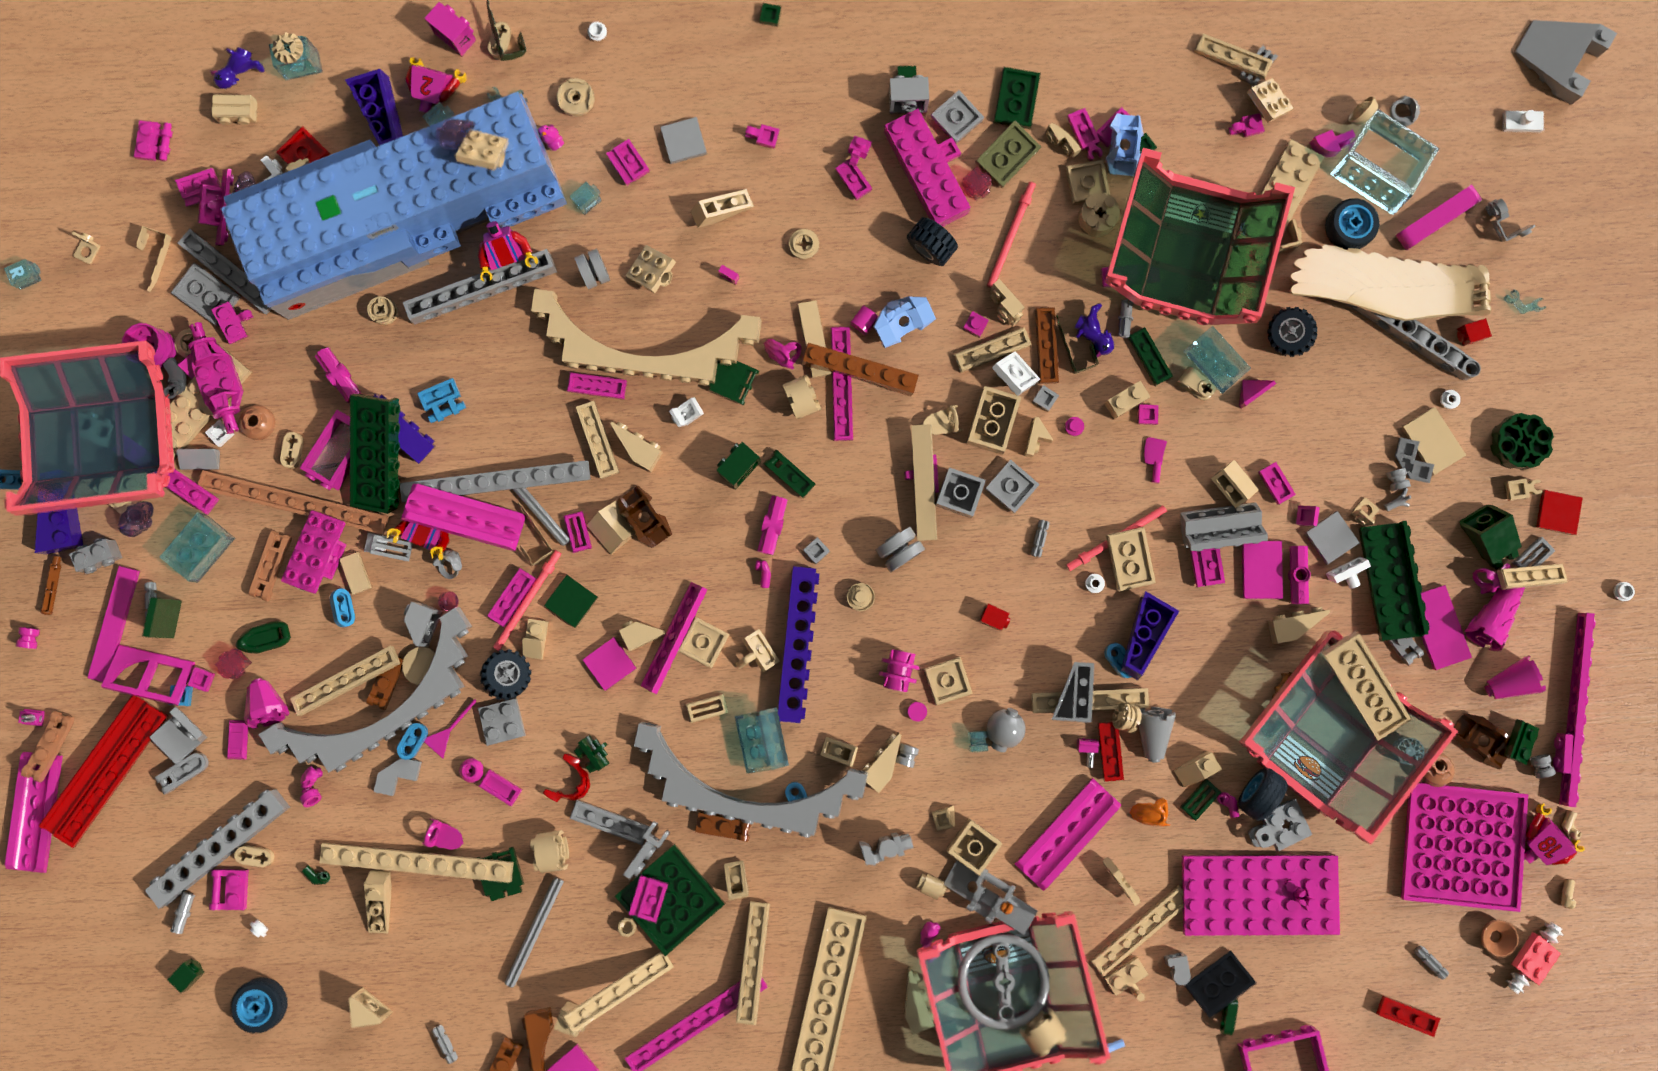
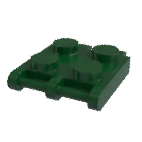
(732, 380)
(496, 889)

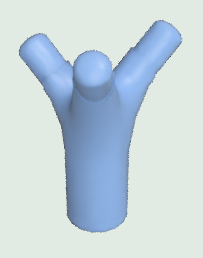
(1115, 1045)

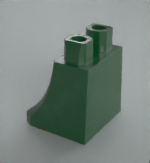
(1493, 534)

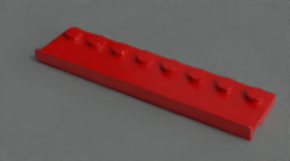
(103, 771)

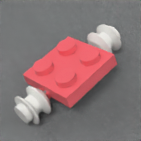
(1535, 958)

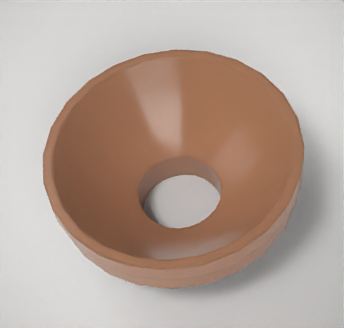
(265, 424)
(1440, 778)
(1508, 938)

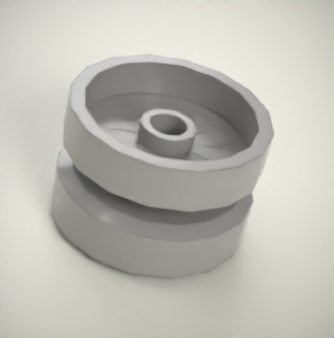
(900, 549)

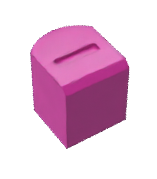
(864, 320)

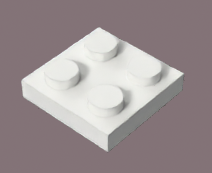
(1016, 373)

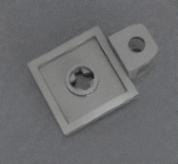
(1274, 834)
(645, 852)

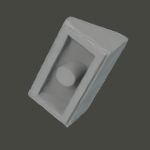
(198, 459)

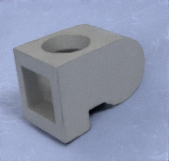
(1180, 969)

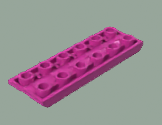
(463, 517)
(1068, 834)
(28, 843)

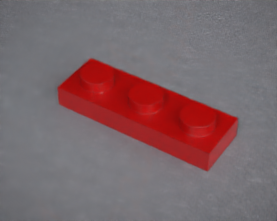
(1110, 752)
(1408, 1016)

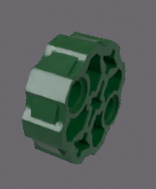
(1530, 448)

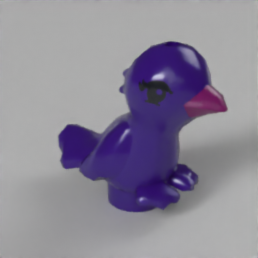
(237, 63)
(1090, 329)

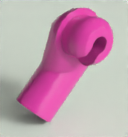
(765, 573)
(1230, 802)

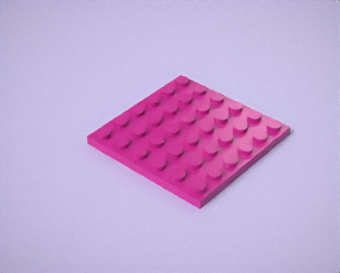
(1465, 847)

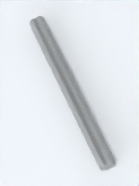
(534, 932)

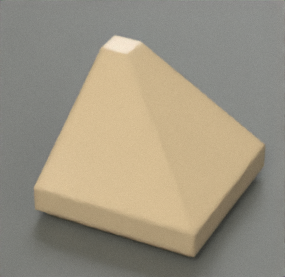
(944, 818)

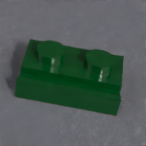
(1521, 741)

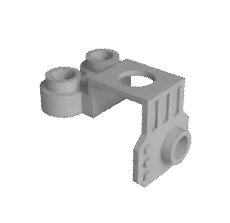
(1500, 211)

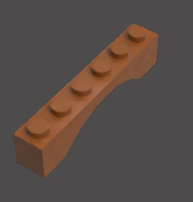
(842, 363)
(538, 1027)

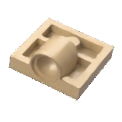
(1270, 100)
(482, 150)
(651, 269)

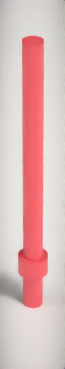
(1024, 201)
(1085, 557)
(548, 567)

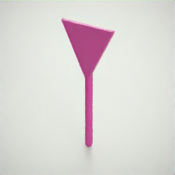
(439, 741)

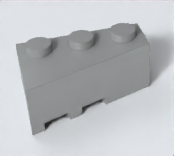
(1077, 695)

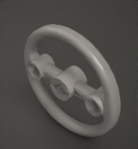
(1010, 1021)

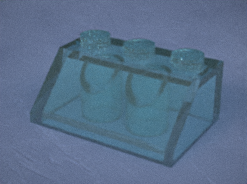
(1217, 359)

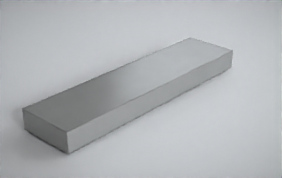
(609, 822)

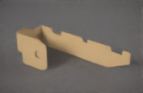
(143, 236)
(541, 536)

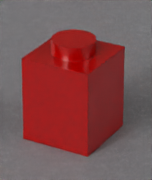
(1474, 332)
(995, 617)

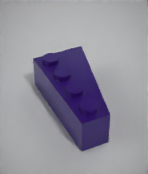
(377, 104)
(411, 439)
(58, 531)
(1148, 631)

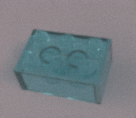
(197, 547)
(761, 740)

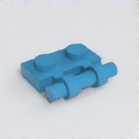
(438, 395)

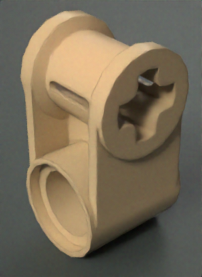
(1195, 382)

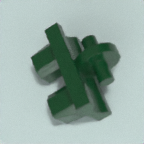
(594, 752)

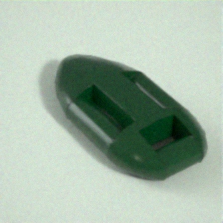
(264, 637)

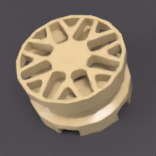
(382, 310)
(1127, 716)

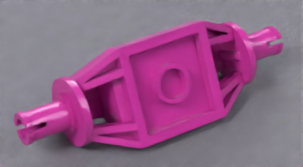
(216, 377)

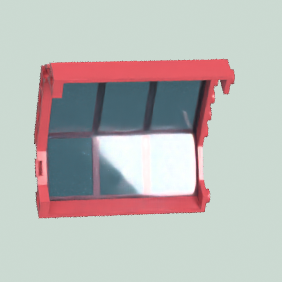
(90, 427)

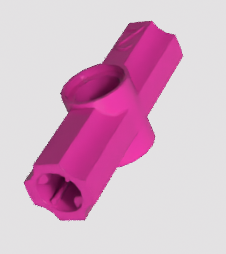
(337, 373)
(772, 525)
(1299, 588)

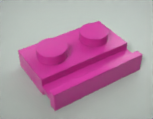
(628, 162)
(191, 185)
(1207, 567)
(648, 898)

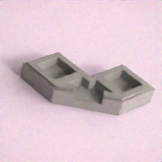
(1406, 455)
(388, 777)

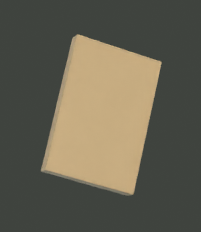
(1436, 440)
(1130, 559)

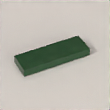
(1150, 356)

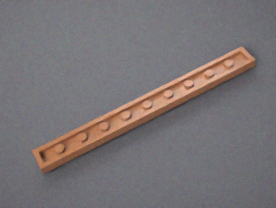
(291, 501)

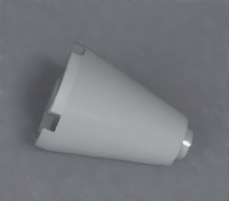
(1155, 732)

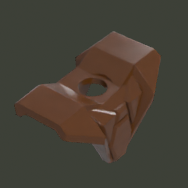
(650, 532)
(1469, 730)

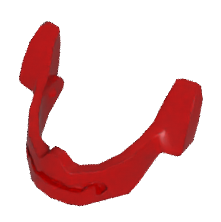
(581, 789)

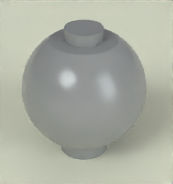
(1005, 729)

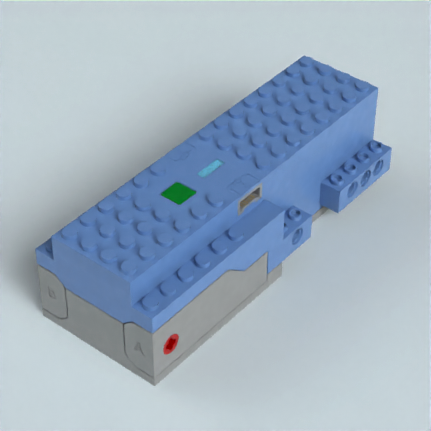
(384, 209)

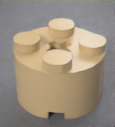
(1103, 205)
(801, 397)
(550, 851)
(1043, 1032)

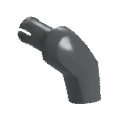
(177, 378)

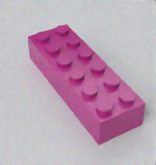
(926, 168)

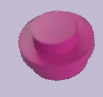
(1074, 426)

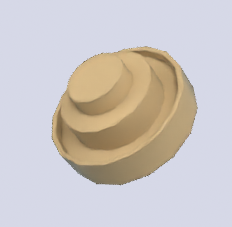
(860, 597)

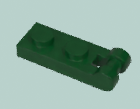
(790, 474)

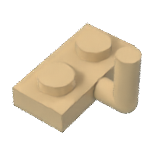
(759, 651)
(1126, 977)

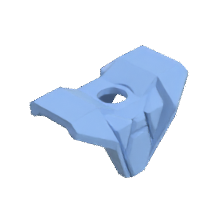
(1119, 160)
(887, 323)

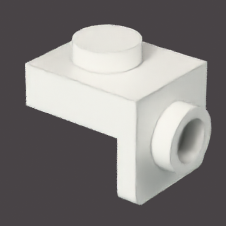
(273, 166)
(686, 412)

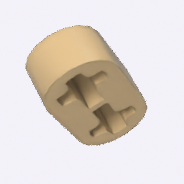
(504, 40)
(287, 449)
(254, 851)

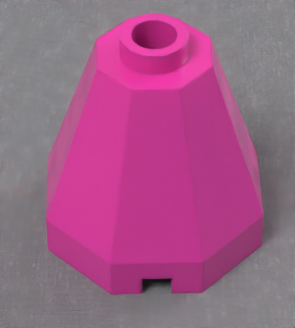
(263, 705)

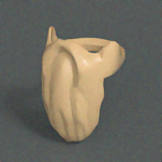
(944, 421)

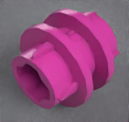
(899, 670)

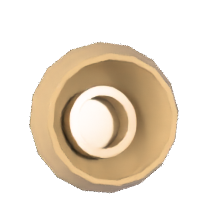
(1363, 111)

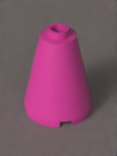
(1516, 680)

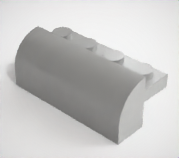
(1222, 527)

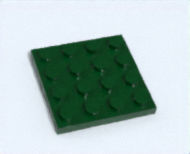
(686, 903)

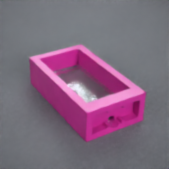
(331, 454)

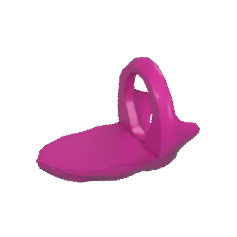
(781, 353)
(1488, 587)
(442, 836)

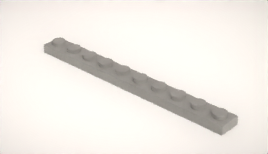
(505, 479)

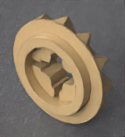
(284, 56)
(796, 239)
(180, 345)

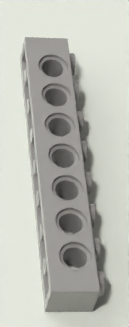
(474, 289)
(160, 891)

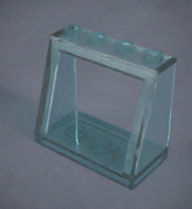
(1373, 180)

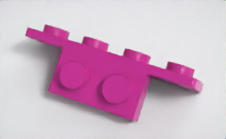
(211, 203)

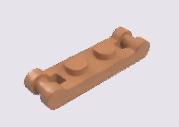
(269, 565)
(48, 747)

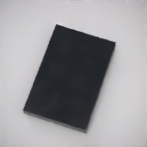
(1220, 984)

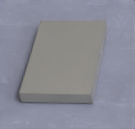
(203, 292)

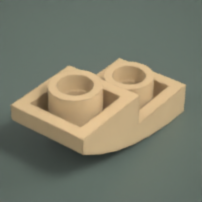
(1058, 135)

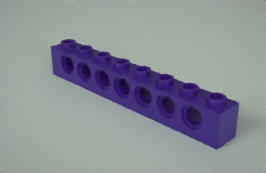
(799, 575)

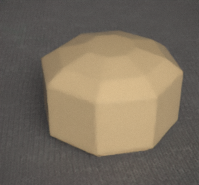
(627, 926)

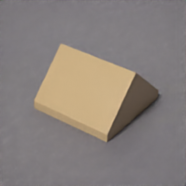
(611, 528)
(367, 1009)

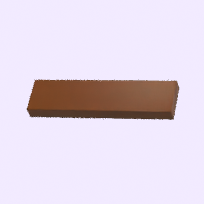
(1046, 345)

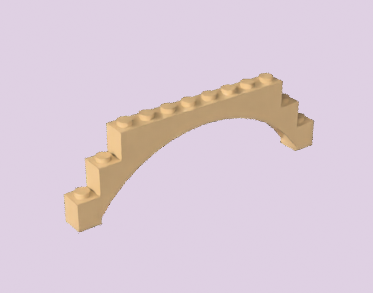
(688, 366)

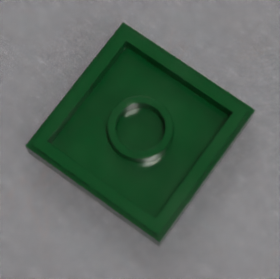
(571, 601)

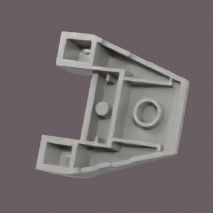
(1556, 49)

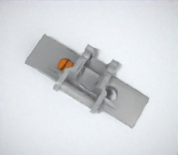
(987, 903)

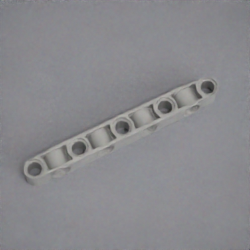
(1423, 341)

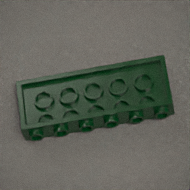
(374, 453)
(1394, 581)

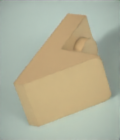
(1037, 432)
(535, 639)
(839, 751)
(736, 880)

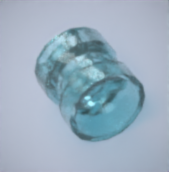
(978, 741)

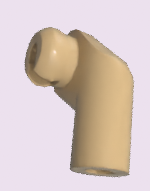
(1568, 826)
(1567, 894)

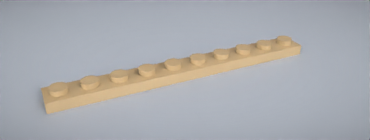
(416, 862)

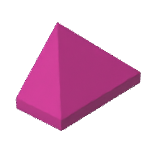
(1253, 389)

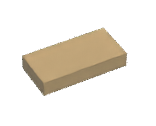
(355, 573)

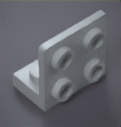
(178, 736)

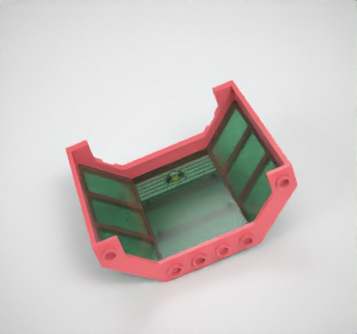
(1197, 246)

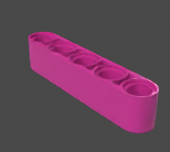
(1438, 217)

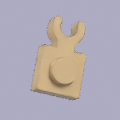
(1520, 489)

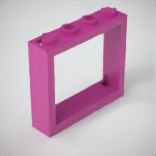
(1286, 1036)

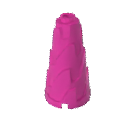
(1495, 619)

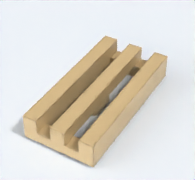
(722, 704)

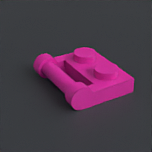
(235, 889)

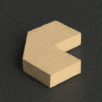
(1118, 876)

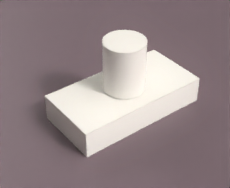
(1523, 121)
(1349, 572)

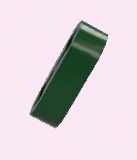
(1228, 1018)

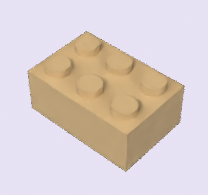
(993, 420)

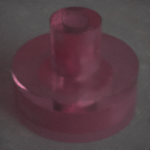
(448, 601)

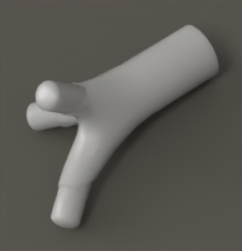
(1400, 501)

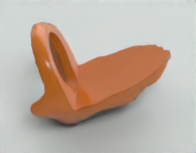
(1151, 813)

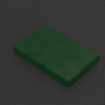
(1017, 97)
(161, 618)

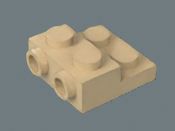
(1010, 307)

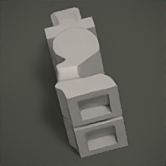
(887, 847)

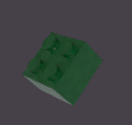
(738, 465)

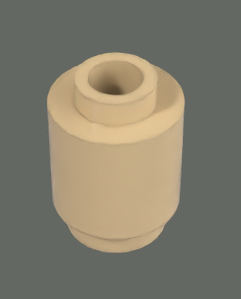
(931, 886)

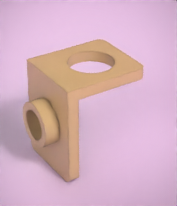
(1295, 234)
(87, 241)
(1361, 517)

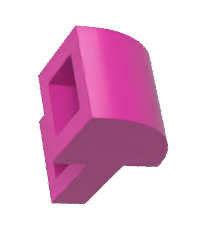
(1329, 144)

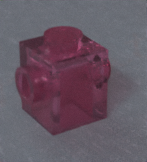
(977, 184)
(232, 664)

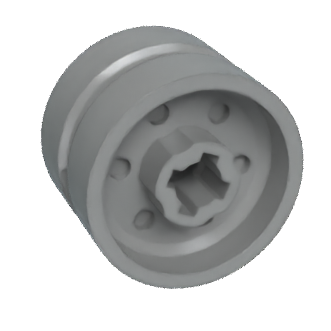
(592, 268)

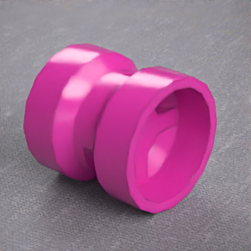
(27, 637)

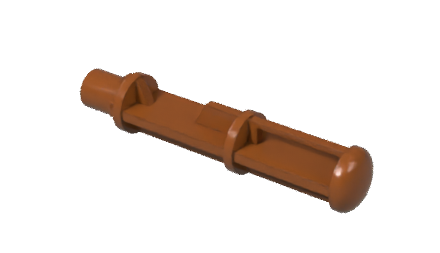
(51, 586)

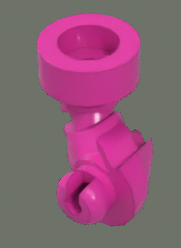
(309, 795)
(928, 933)

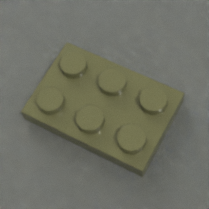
(1008, 154)

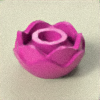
(473, 776)

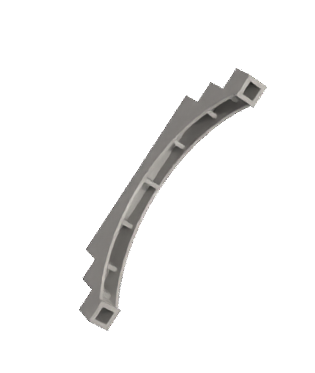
(435, 687)
(689, 791)

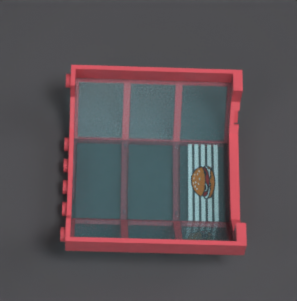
(1331, 756)
(976, 1047)

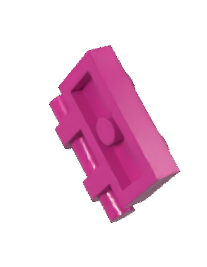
(148, 139)

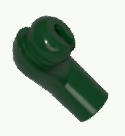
(316, 878)

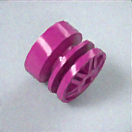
(160, 340)

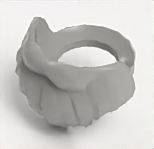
(1413, 107)
(452, 557)

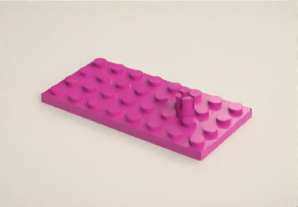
(1260, 895)

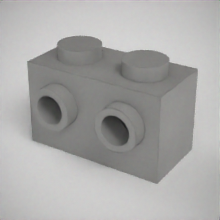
(90, 558)

